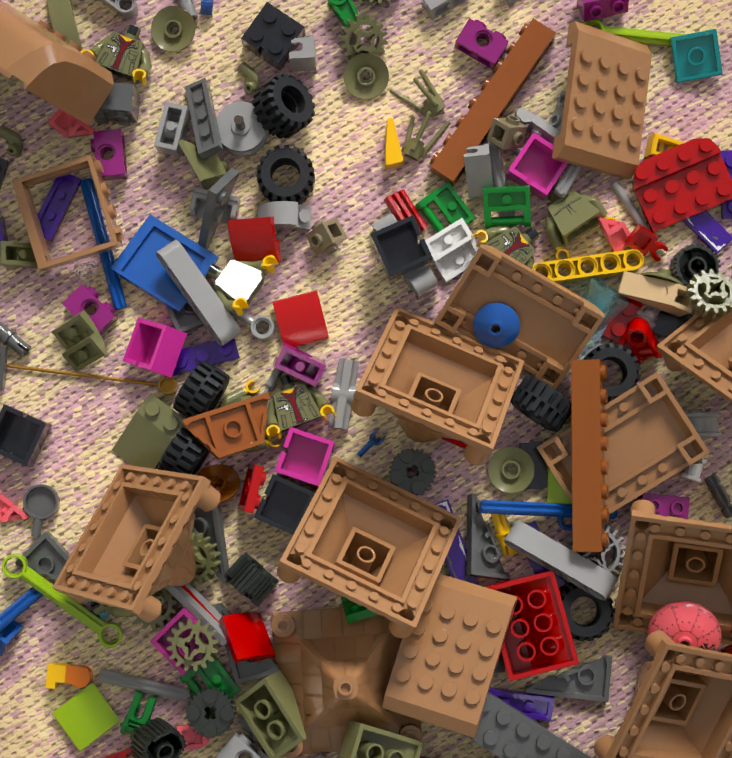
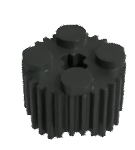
(695, 255)
(424, 466)
(251, 579)
(202, 721)
(157, 740)

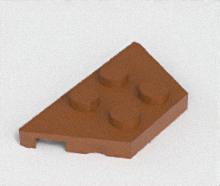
(231, 426)

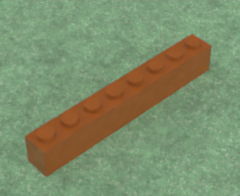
(494, 100)
(588, 456)

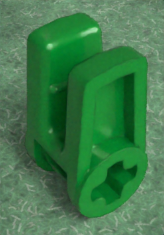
(343, 10)
(131, 717)

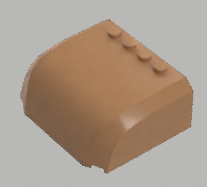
(51, 65)

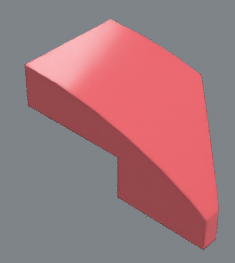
(69, 125)
(614, 233)
(10, 511)
(192, 739)

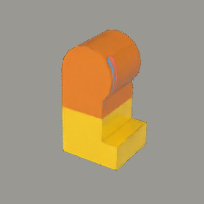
(73, 674)

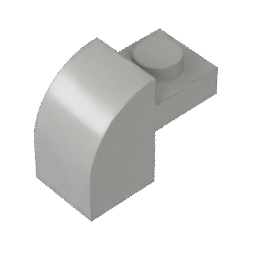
(287, 214)

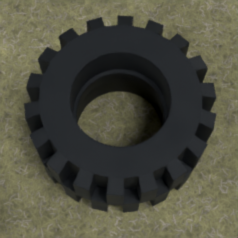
(283, 106)
(281, 157)
(625, 360)
(201, 390)
(541, 403)
(183, 454)
(598, 625)

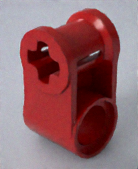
(644, 344)

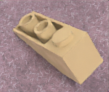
(656, 293)

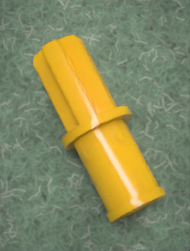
(502, 529)

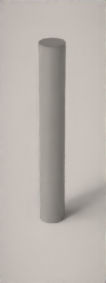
(628, 204)

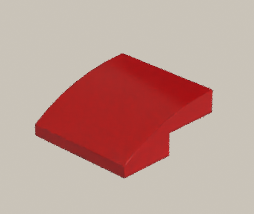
(253, 239)
(300, 319)
(247, 637)

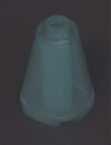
(605, 299)

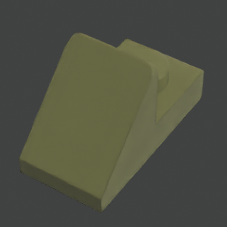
(17, 255)

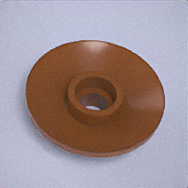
(223, 477)

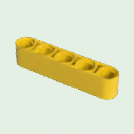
(596, 263)

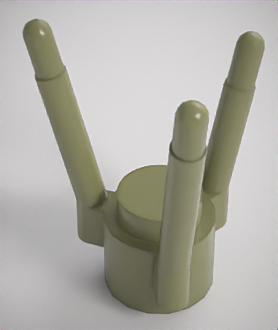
(433, 101)
(414, 148)

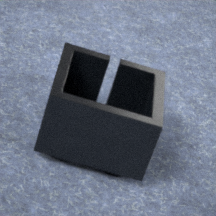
(273, 33)
(399, 248)
(21, 435)
(285, 505)

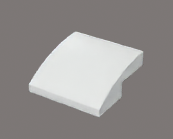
(452, 249)

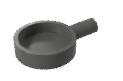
(40, 503)

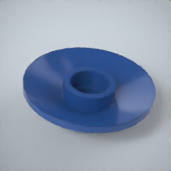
(500, 315)

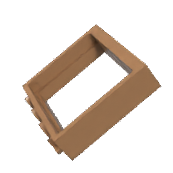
(32, 222)

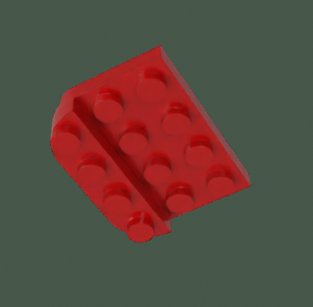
(681, 183)

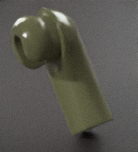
(252, 78)
(14, 141)

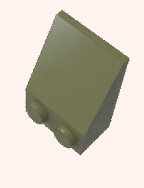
(148, 433)
(273, 715)
(372, 742)

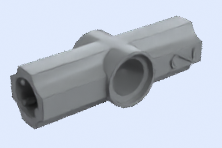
(343, 393)

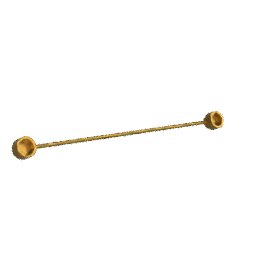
(165, 385)

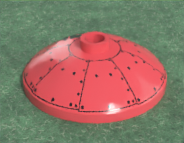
(688, 623)

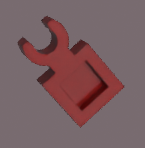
(644, 241)

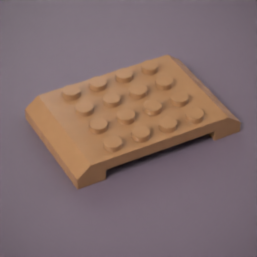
(603, 102)
(552, 318)
(646, 443)
(451, 656)

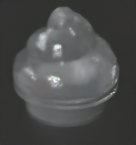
(85, 268)
(648, 315)

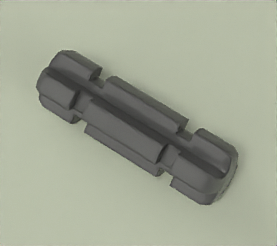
(720, 495)

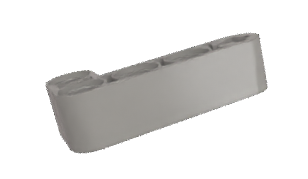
(419, 280)

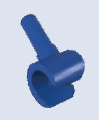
(372, 441)

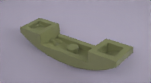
(63, 19)

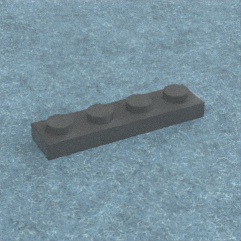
(203, 118)

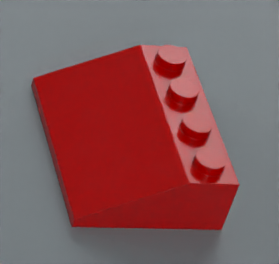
(539, 629)

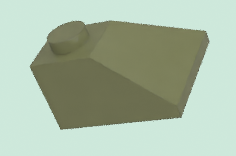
(208, 169)

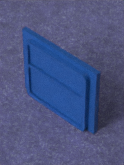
(143, 269)

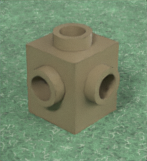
(507, 133)
(322, 239)

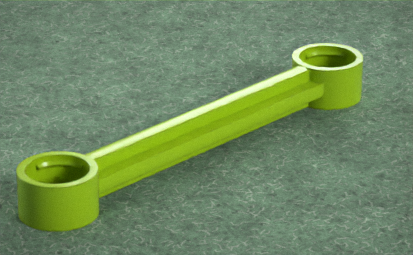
(637, 35)
(62, 600)

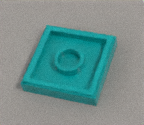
(696, 55)

